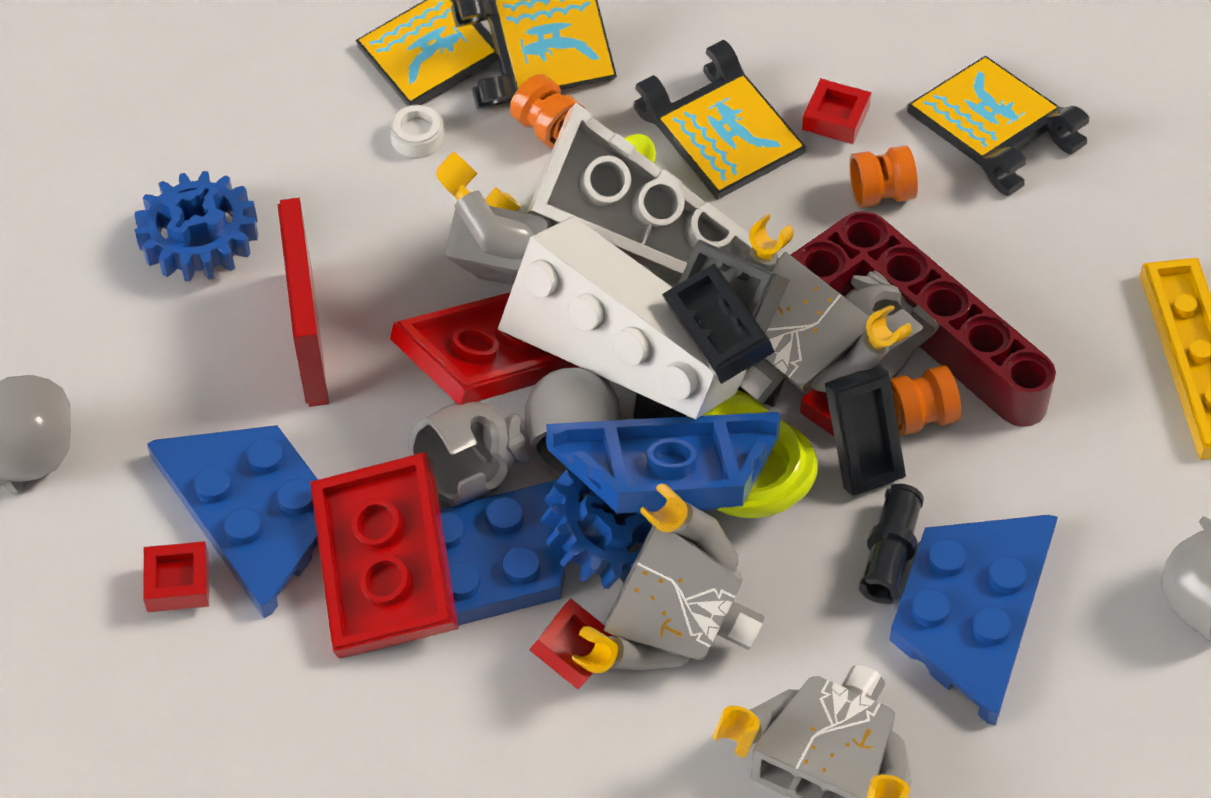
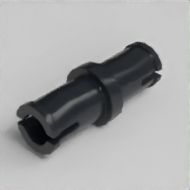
(891, 543)

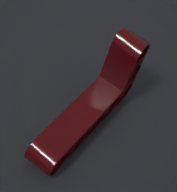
(971, 337)

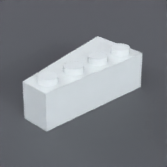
(628, 198)
(609, 317)

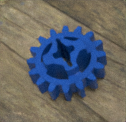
(196, 226)
(592, 531)

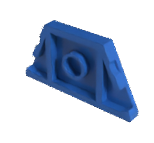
(702, 459)
(249, 501)
(502, 553)
(972, 603)

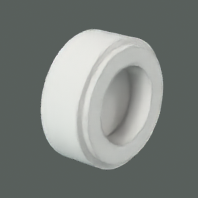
(417, 131)

